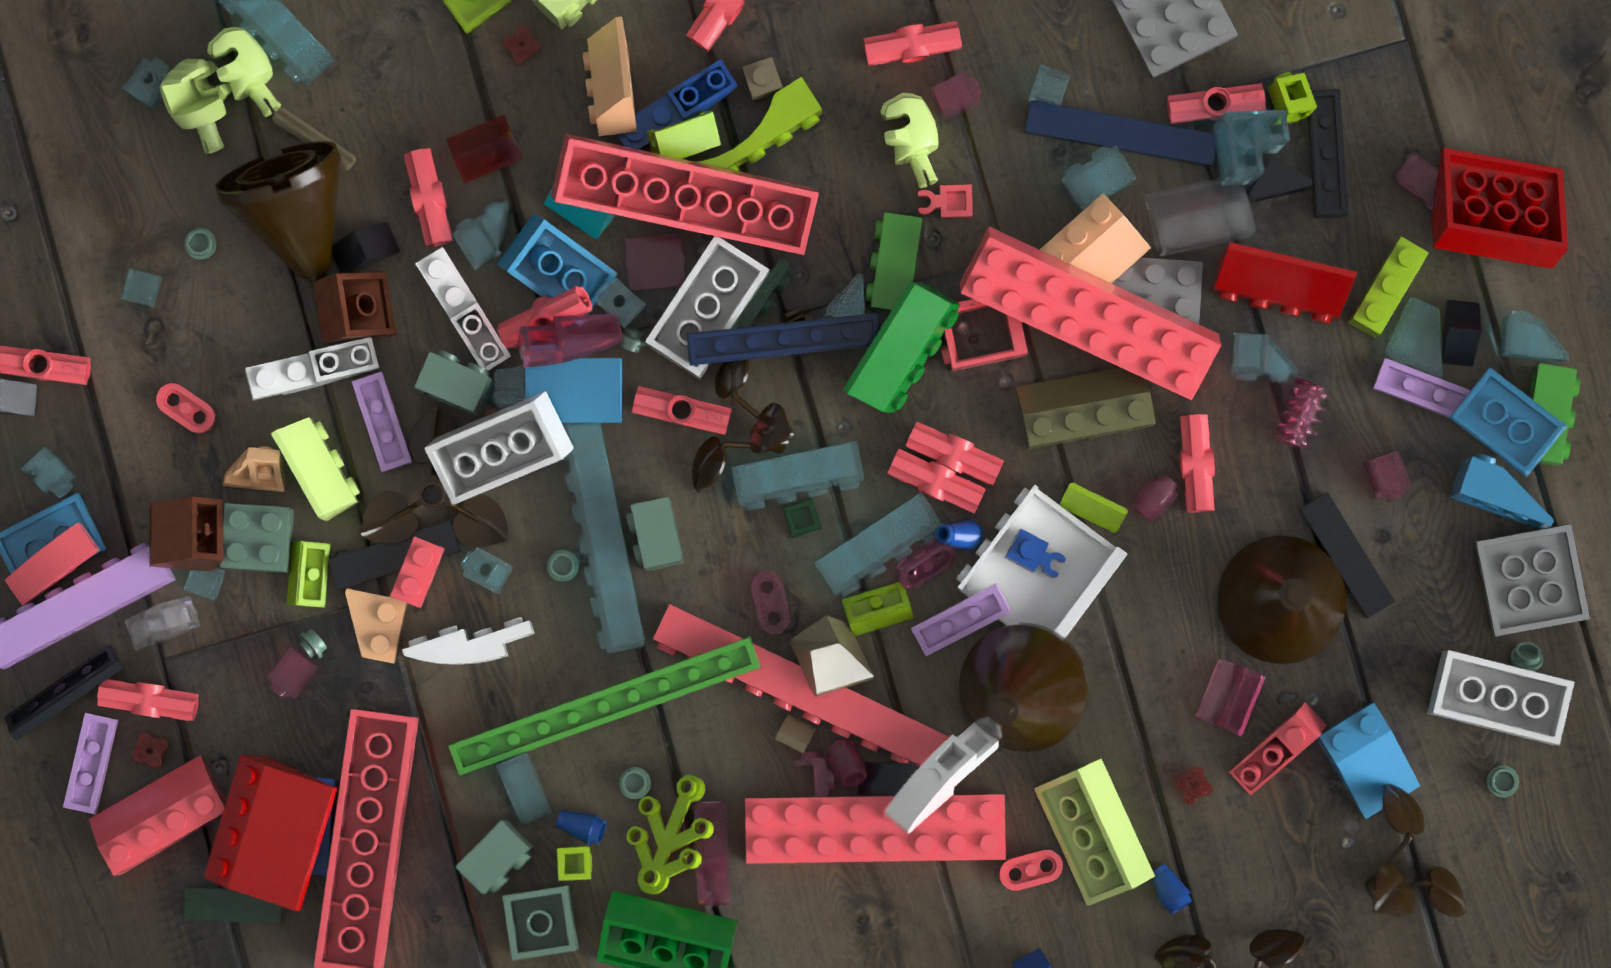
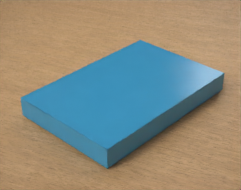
(580, 389)
(1508, 422)
(32, 534)

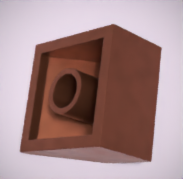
(354, 307)

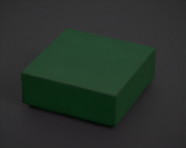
(802, 518)

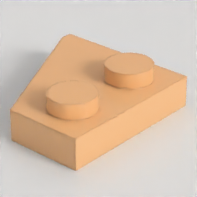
(257, 470)
(376, 624)

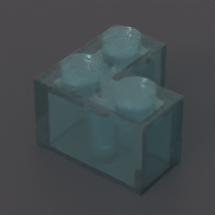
(1242, 141)

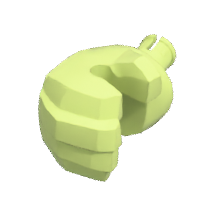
(248, 71)
(196, 102)
(917, 139)

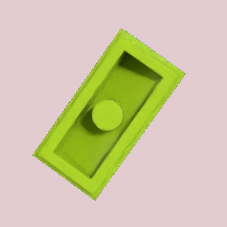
(1093, 507)
(308, 574)
(877, 608)

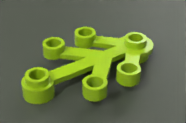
(668, 838)

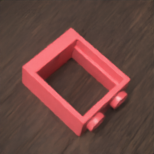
(1016, 337)

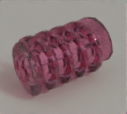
(1302, 414)

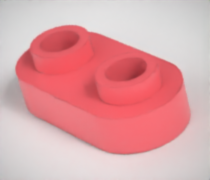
(186, 409)
(1030, 870)

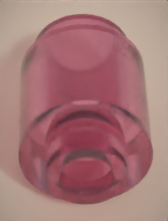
(1155, 497)
(846, 763)

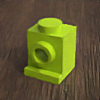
(1293, 95)
(574, 863)

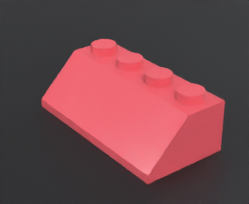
(158, 816)

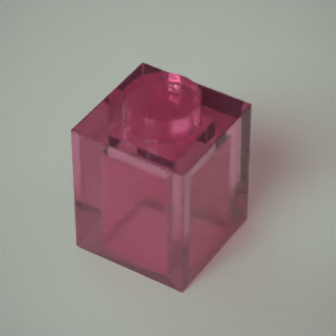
(956, 95)
(1388, 476)
(291, 674)

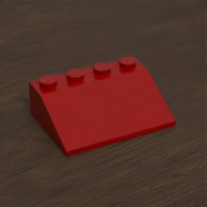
(1499, 209)
(1282, 283)
(270, 831)

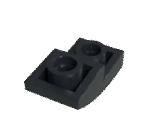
(886, 778)

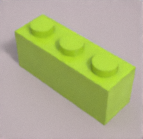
(1388, 287)

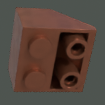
(186, 533)

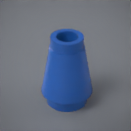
(961, 534)
(583, 826)
(1170, 890)

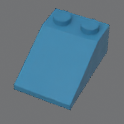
(552, 261)
(1496, 491)
(1367, 758)

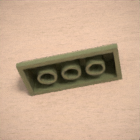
(1084, 407)

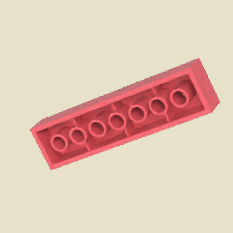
(684, 194)
(1090, 313)
(861, 832)
(366, 840)

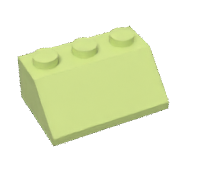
(317, 468)

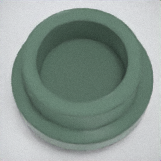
(200, 243)
(632, 339)
(562, 566)
(311, 644)
(1527, 656)
(1502, 781)
(634, 783)

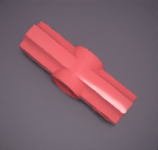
(713, 21)
(912, 43)
(1195, 105)
(428, 197)
(569, 303)
(59, 366)
(661, 404)
(954, 453)
(1196, 463)
(936, 481)
(148, 699)

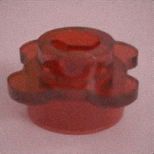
(521, 53)
(146, 741)
(1195, 776)

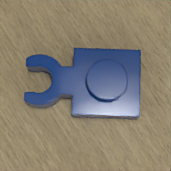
(1030, 552)

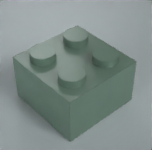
(455, 384)
(656, 534)
(257, 538)
(495, 856)
(540, 922)

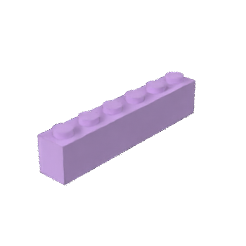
(79, 605)

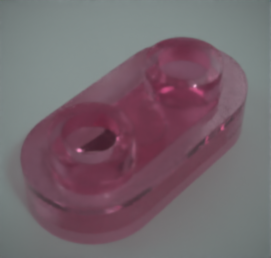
(924, 564)
(770, 602)

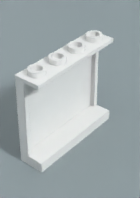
(1034, 596)

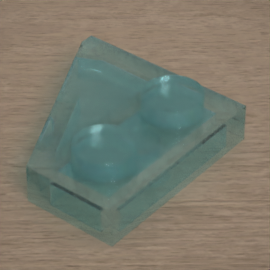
(1417, 338)

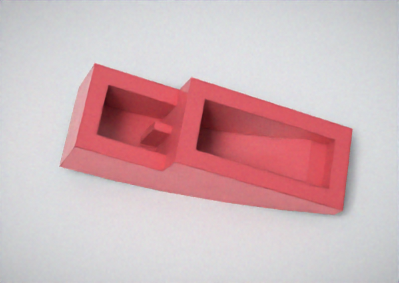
(52, 564)

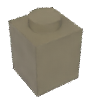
(762, 79)

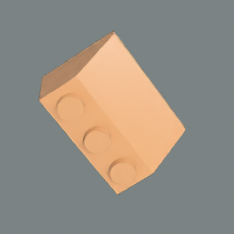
(610, 80)
(1099, 241)

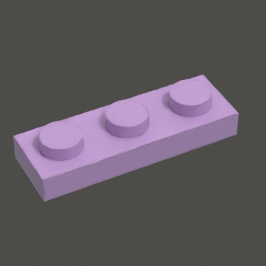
(1419, 388)
(382, 422)
(961, 619)
(90, 763)

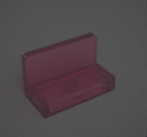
(1230, 697)

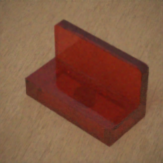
(484, 148)

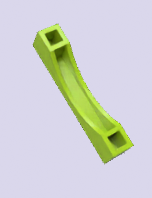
(789, 111)

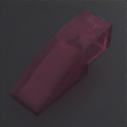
(567, 339)
(714, 870)

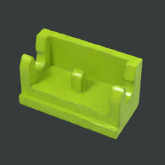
(685, 137)

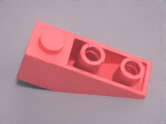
(1278, 748)

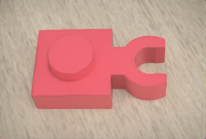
(953, 201)

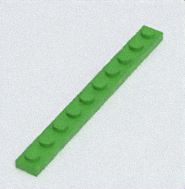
(604, 705)

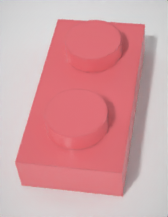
(417, 572)

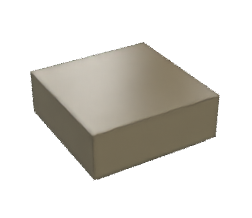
(795, 733)

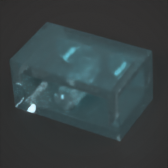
(1104, 174)

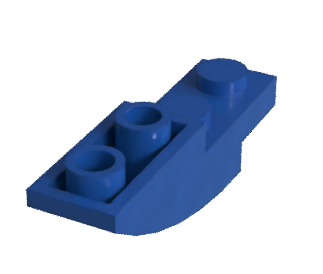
(681, 103)

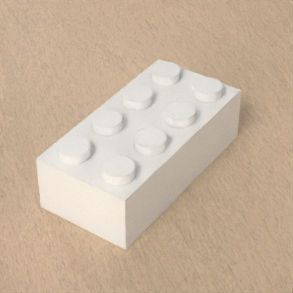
(707, 301)
(499, 448)
(1500, 697)

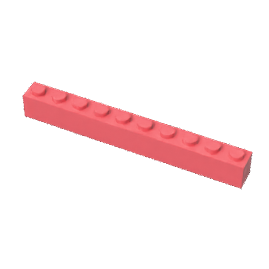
(787, 683)

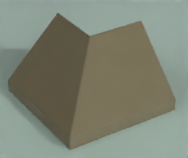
(830, 656)

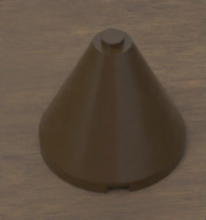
(289, 203)
(1281, 599)
(1024, 686)

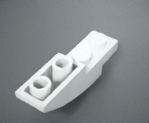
(463, 309)
(312, 369)
(456, 649)
(938, 775)

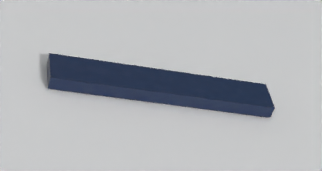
(1126, 133)
(782, 339)

